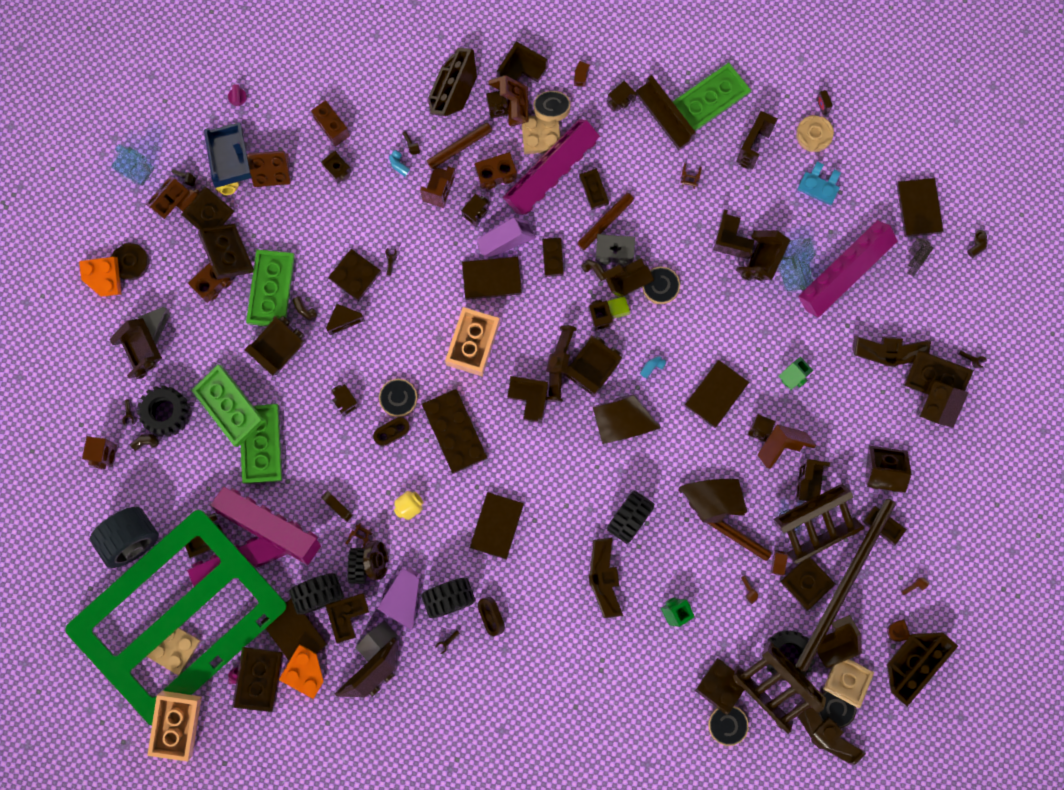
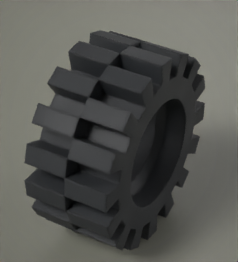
(356, 569)

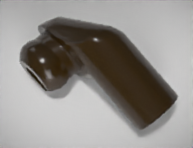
(980, 244)
(594, 266)
(302, 310)
(145, 439)

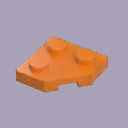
(101, 275)
(303, 672)

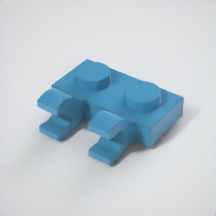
(819, 188)

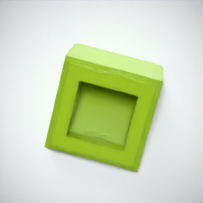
(618, 307)

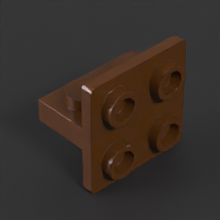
(269, 168)

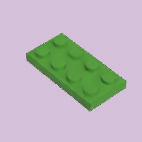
(712, 96)
(270, 286)
(227, 405)
(263, 449)

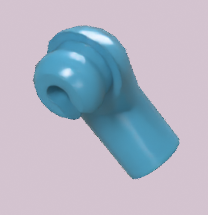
(396, 164)
(651, 364)

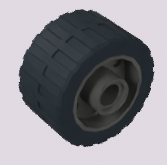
(124, 537)

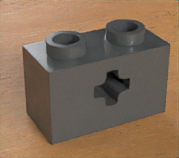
(625, 249)

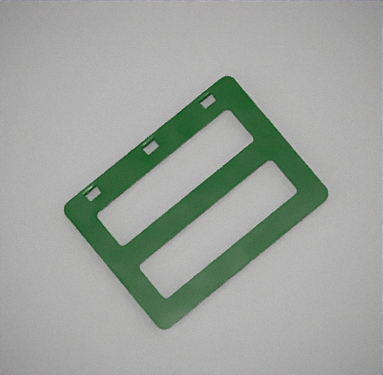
(233, 565)

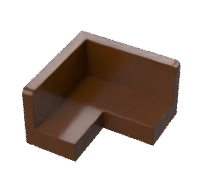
(517, 98)
(438, 186)
(782, 438)

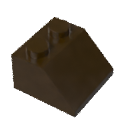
(942, 403)
(888, 469)

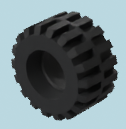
(153, 400)
(630, 516)
(316, 593)
(448, 597)
(793, 638)

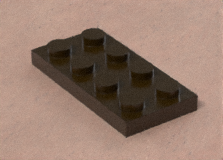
(454, 431)

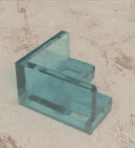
(132, 165)
(795, 264)

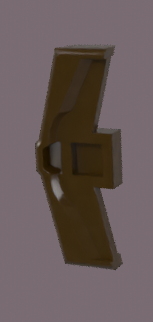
(889, 351)
(558, 363)
(604, 578)
(827, 736)

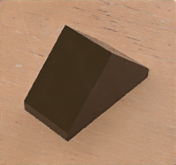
(342, 319)

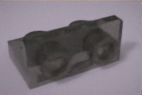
(920, 250)

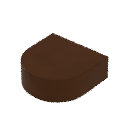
(898, 631)

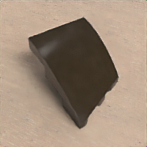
(623, 419)
(715, 499)

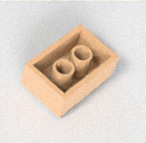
(472, 341)
(174, 726)

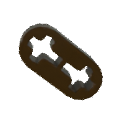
(340, 509)

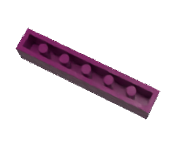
(551, 167)
(848, 268)
(266, 525)
(256, 551)

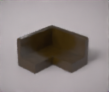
(523, 61)
(727, 238)
(629, 278)
(533, 393)
(810, 479)
(341, 614)
(841, 643)

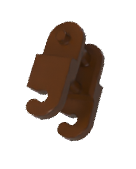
(684, 175)
(354, 533)

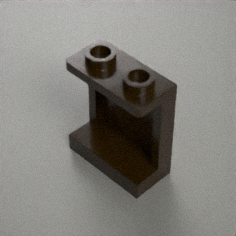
(763, 125)
(767, 255)
(276, 345)
(138, 346)
(593, 365)

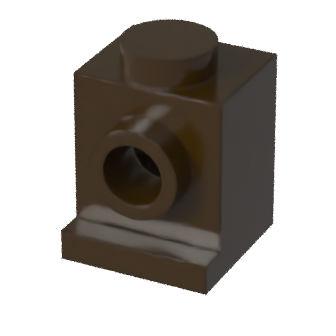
(621, 97)
(496, 104)
(331, 162)
(475, 209)
(600, 307)
(344, 399)
(761, 428)

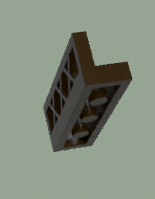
(666, 113)

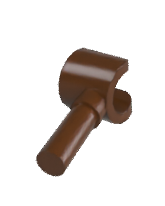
(921, 582)
(752, 596)

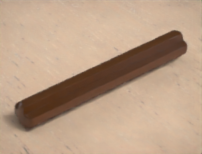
(459, 145)
(605, 221)
(742, 539)

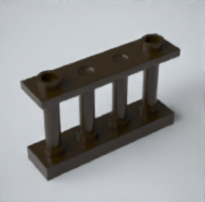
(807, 511)
(786, 671)

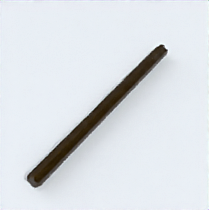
(845, 585)

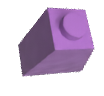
(505, 237)
(402, 598)

